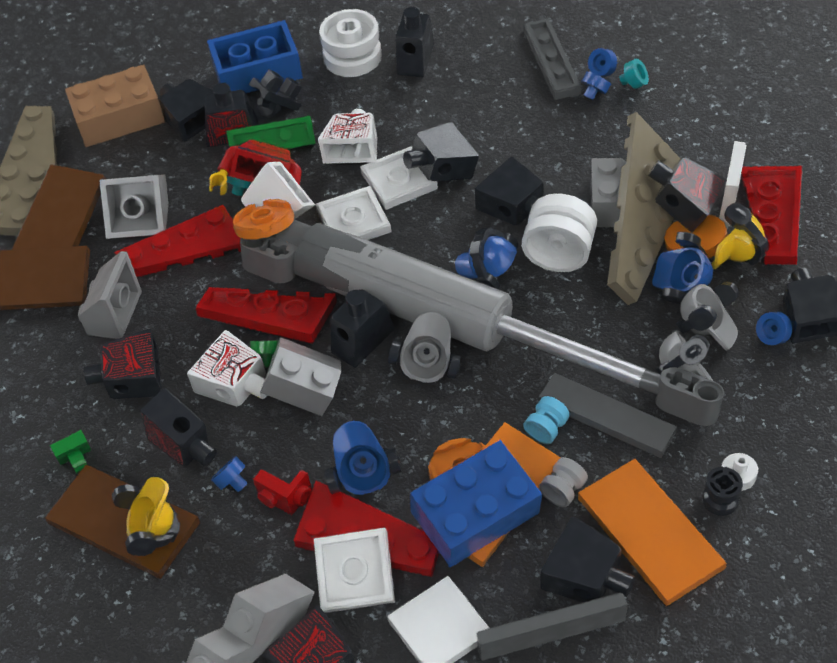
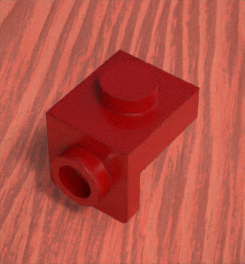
(278, 493)

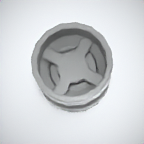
(565, 479)

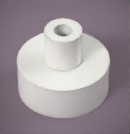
(744, 466)

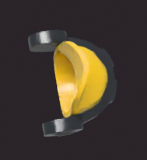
(745, 242)
(150, 518)

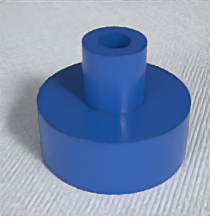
(602, 62)
(595, 84)
(774, 328)
(230, 475)

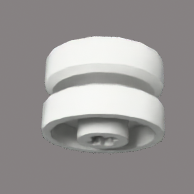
(350, 42)
(559, 232)

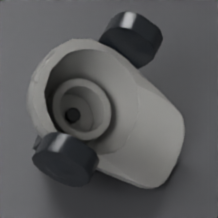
(705, 314)
(426, 350)
(684, 354)

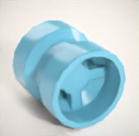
(545, 421)

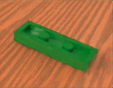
(283, 134)

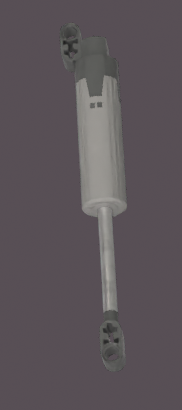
(474, 310)

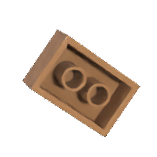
(115, 105)

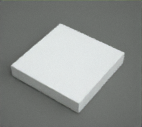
(733, 178)
(394, 182)
(355, 214)
(354, 570)
(438, 624)

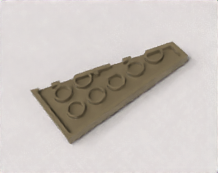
(25, 166)
(641, 219)

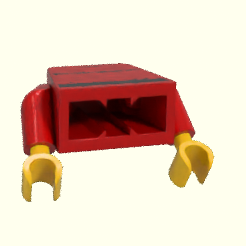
(248, 160)

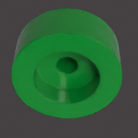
(265, 349)

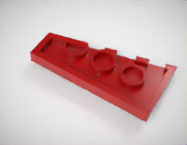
(776, 203)
(181, 244)
(286, 316)
(342, 514)

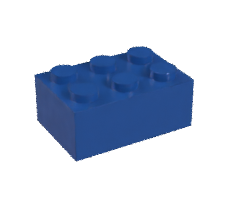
(252, 53)
(475, 503)

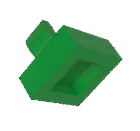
(72, 450)

